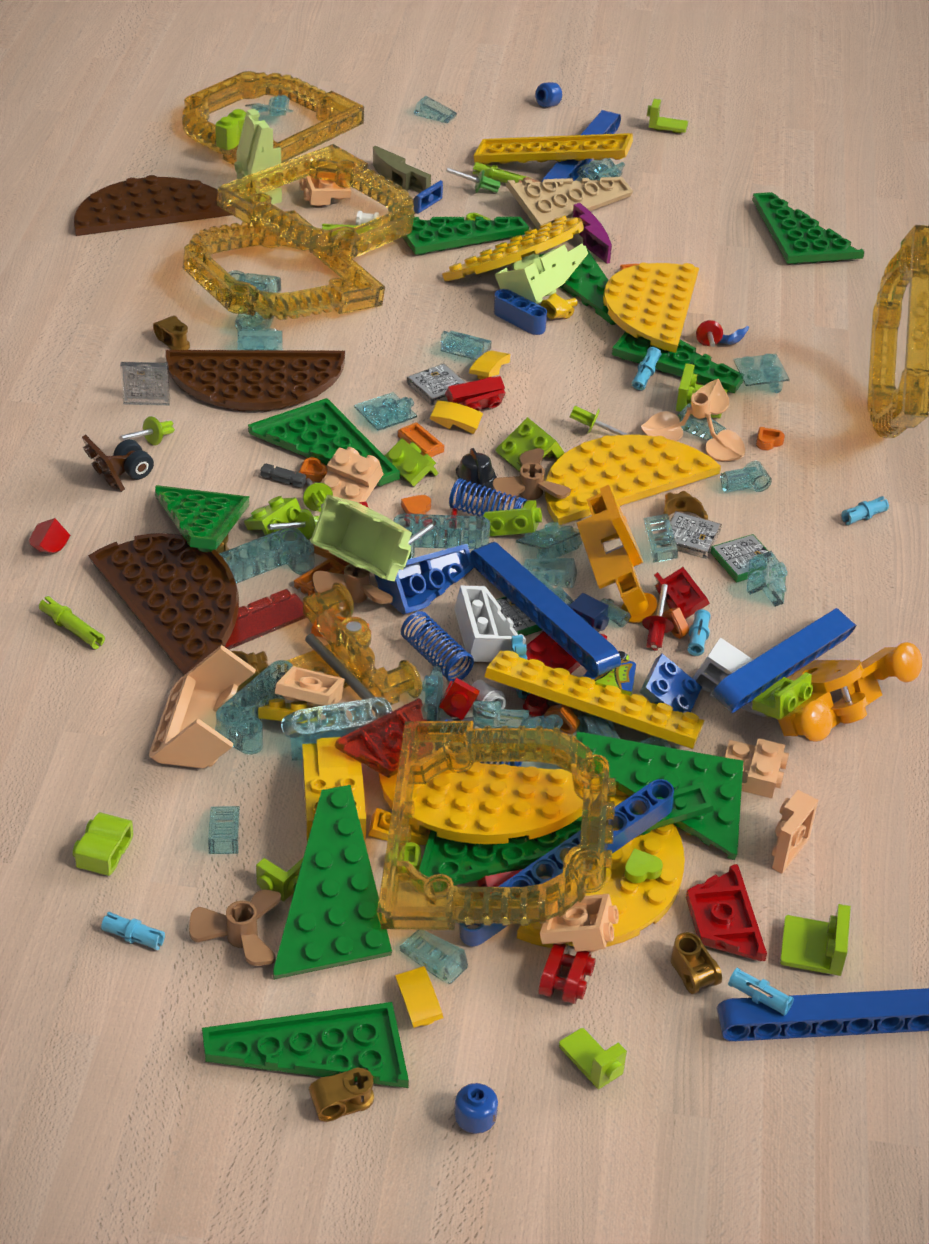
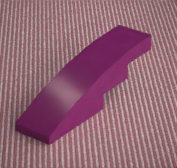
(593, 234)

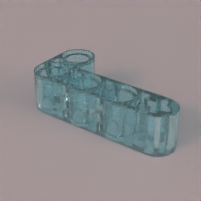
(447, 531)
(269, 552)
(239, 715)
(336, 717)

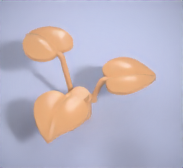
(704, 402)

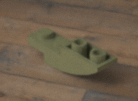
(395, 169)

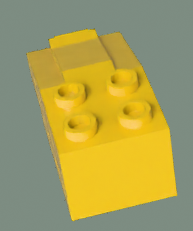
(329, 768)

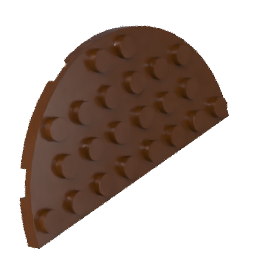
(146, 204)
(255, 377)
(175, 592)

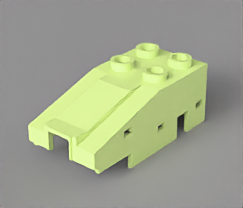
(256, 150)
(541, 276)
(362, 537)

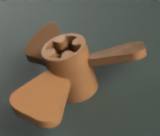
(531, 480)
(355, 580)
(238, 926)

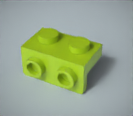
(410, 462)
(278, 511)
(783, 696)

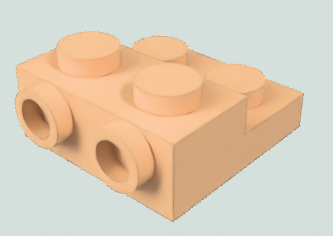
(321, 191)
(352, 475)
(310, 686)
(760, 765)
(793, 828)
(585, 924)

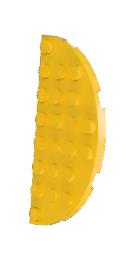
(533, 242)
(652, 301)
(631, 467)
(492, 802)
(636, 902)

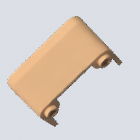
(189, 718)

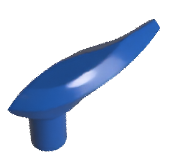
(734, 337)

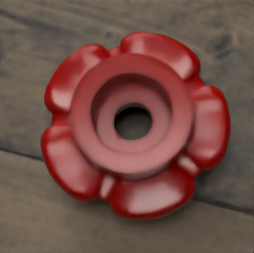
(536, 705)

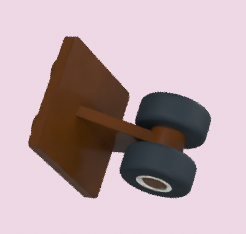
(126, 457)

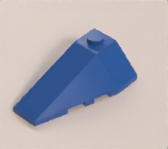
(426, 578)

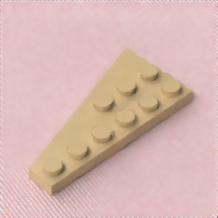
(556, 197)

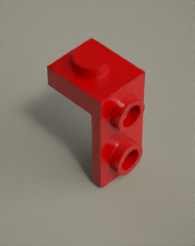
(458, 698)

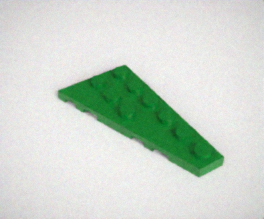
(452, 232)
(589, 284)
(669, 362)
(315, 1044)

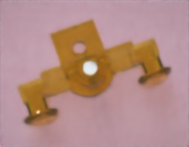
(350, 645)

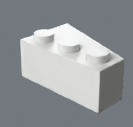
(482, 623)
(720, 663)

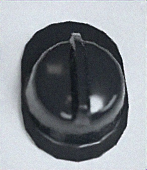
(477, 469)

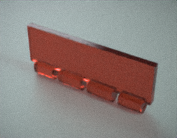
(265, 617)

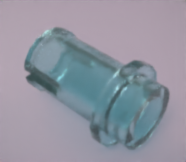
(616, 614)

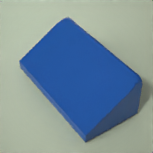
(428, 197)

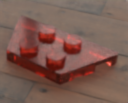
(380, 741)

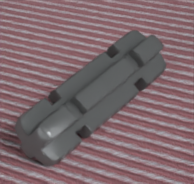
(283, 475)

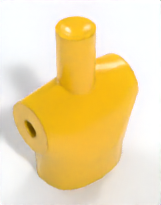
(558, 307)

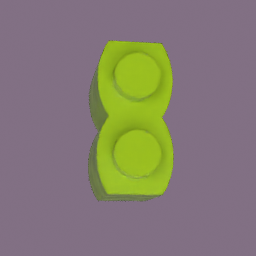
(229, 129)
(103, 843)

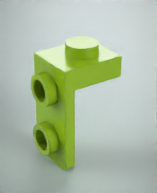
(663, 123)
(515, 520)
(276, 879)
(592, 1060)

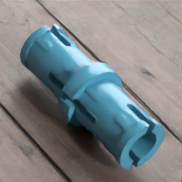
(646, 368)
(865, 510)
(697, 642)
(133, 930)
(742, 980)

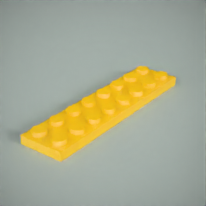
(554, 148)
(600, 701)

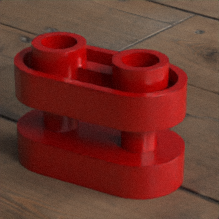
(572, 987)

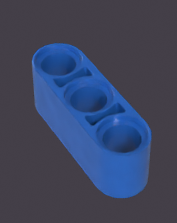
(520, 311)

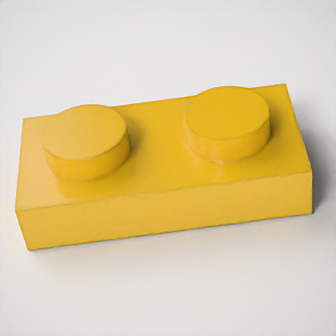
(278, 709)

